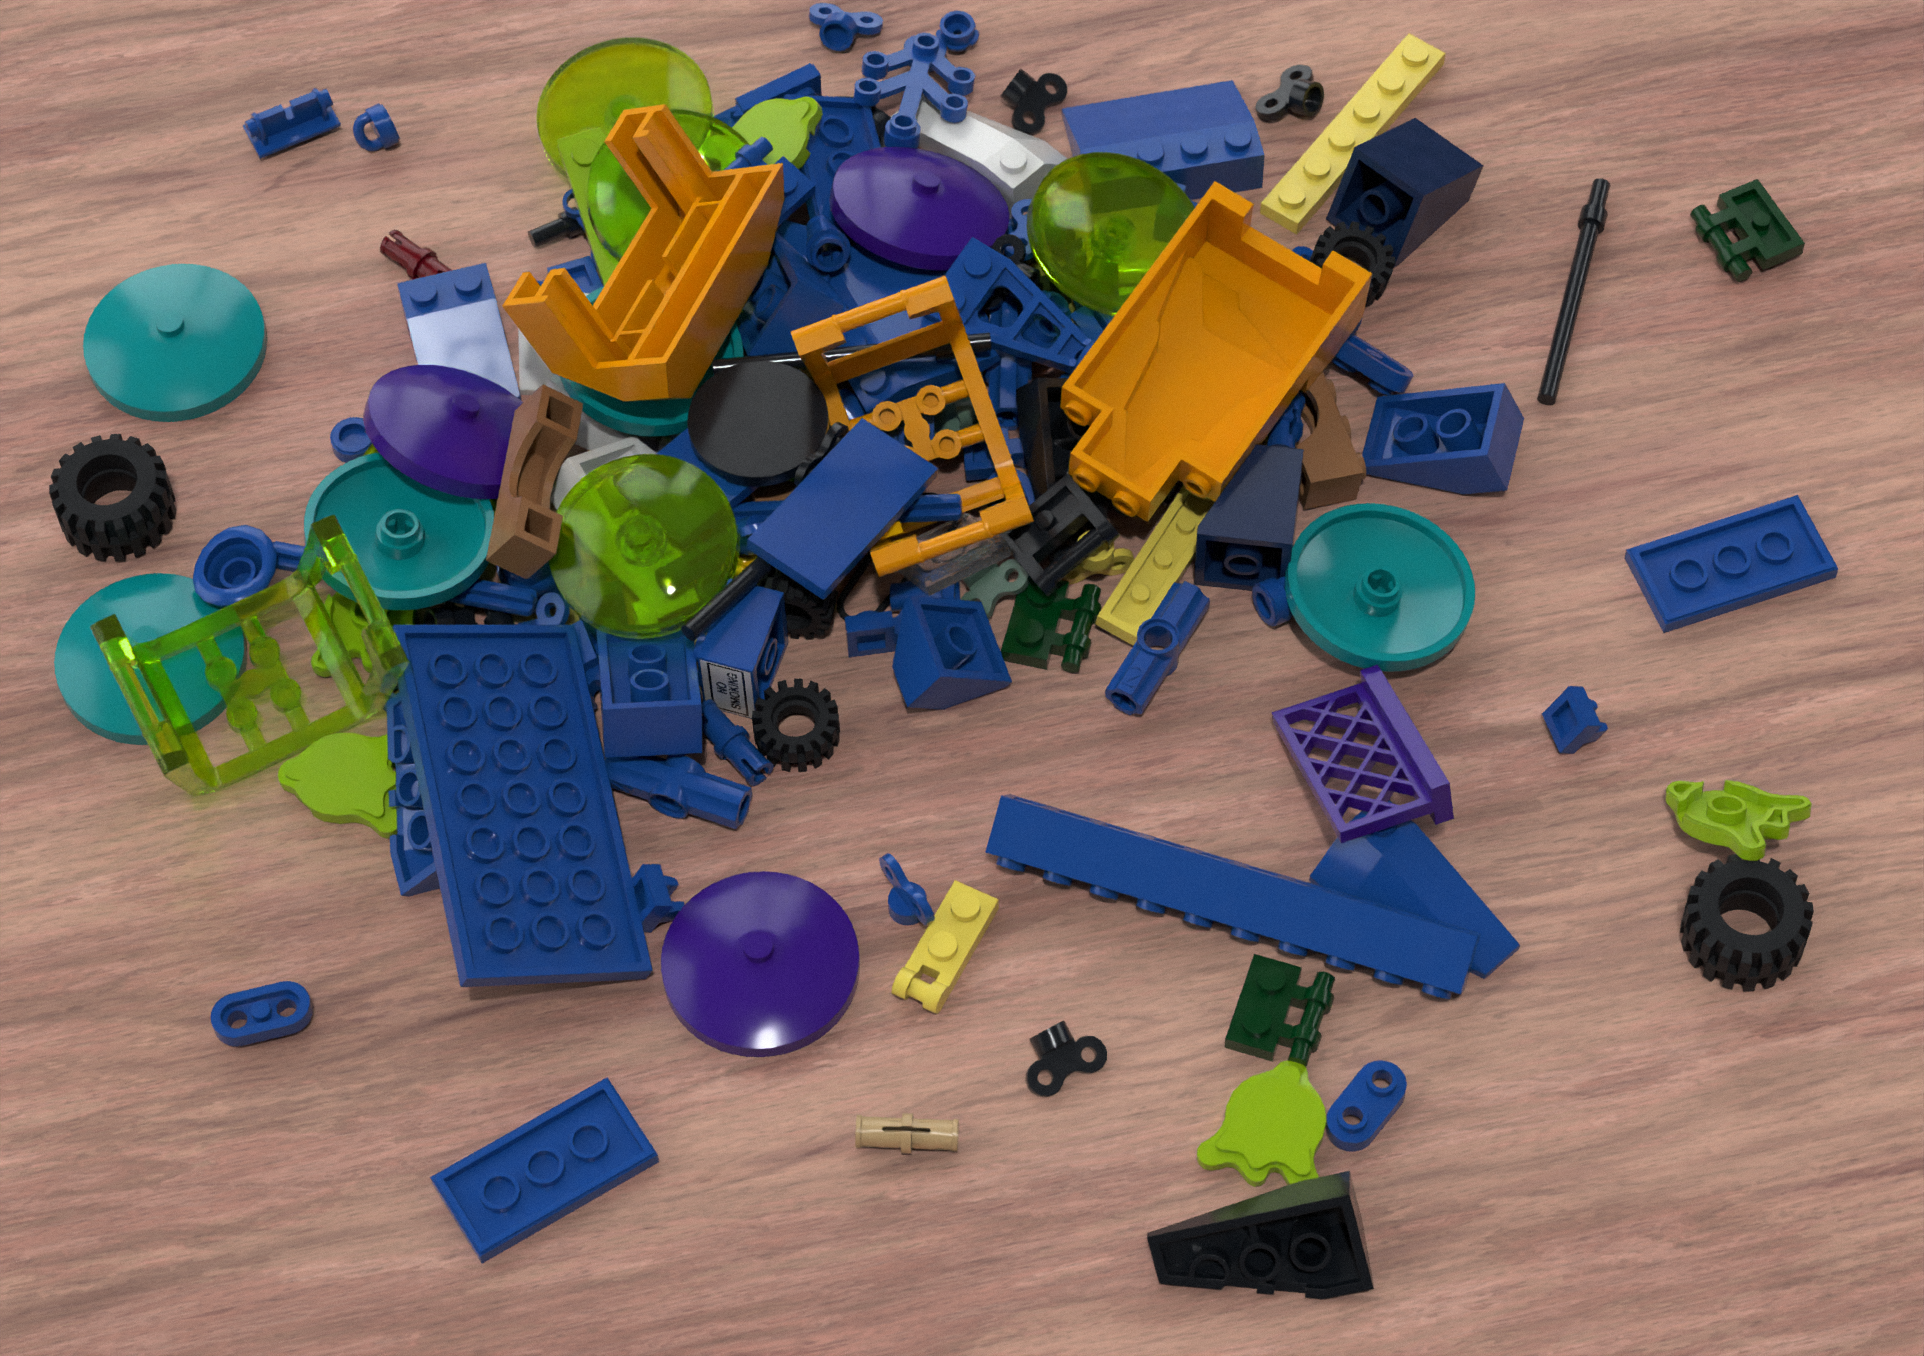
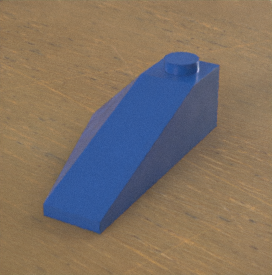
(411, 845)
(1411, 874)

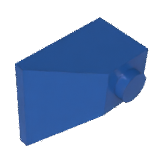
(946, 653)

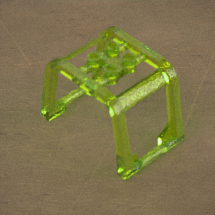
(174, 738)

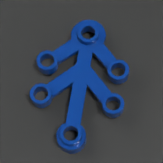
(923, 55)

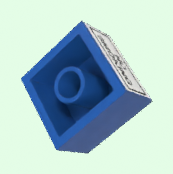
(743, 651)

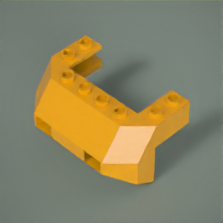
(675, 282)

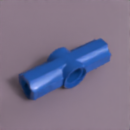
(1009, 372)
(1145, 667)
(681, 788)

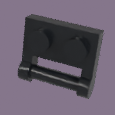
(1056, 518)

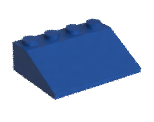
(1184, 132)
(870, 278)

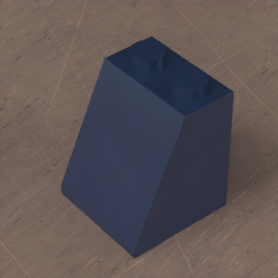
(1404, 186)
(1252, 522)

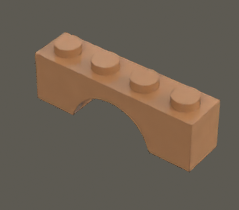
(1330, 464)
(523, 525)

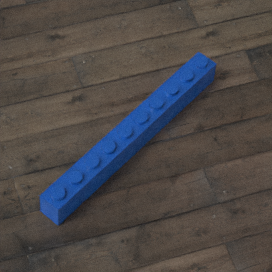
(1234, 894)

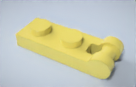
(946, 946)

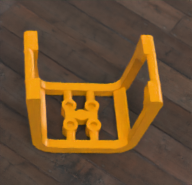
(887, 416)

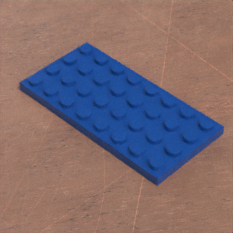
(519, 806)

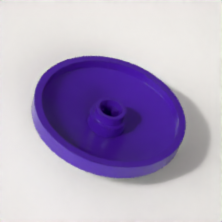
(916, 206)
(442, 428)
(760, 964)

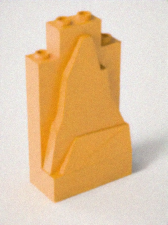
(1205, 357)

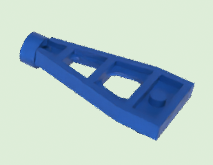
(973, 281)

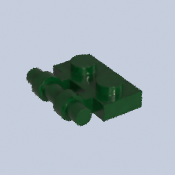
(1759, 224)
(1035, 625)
(1265, 1005)

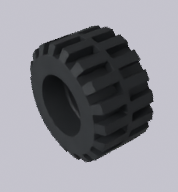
(107, 468)
(1740, 956)

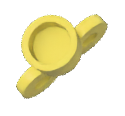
(1102, 561)

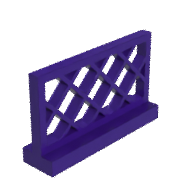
(1395, 733)

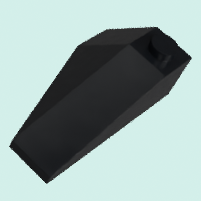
(1047, 444)
(1283, 1240)

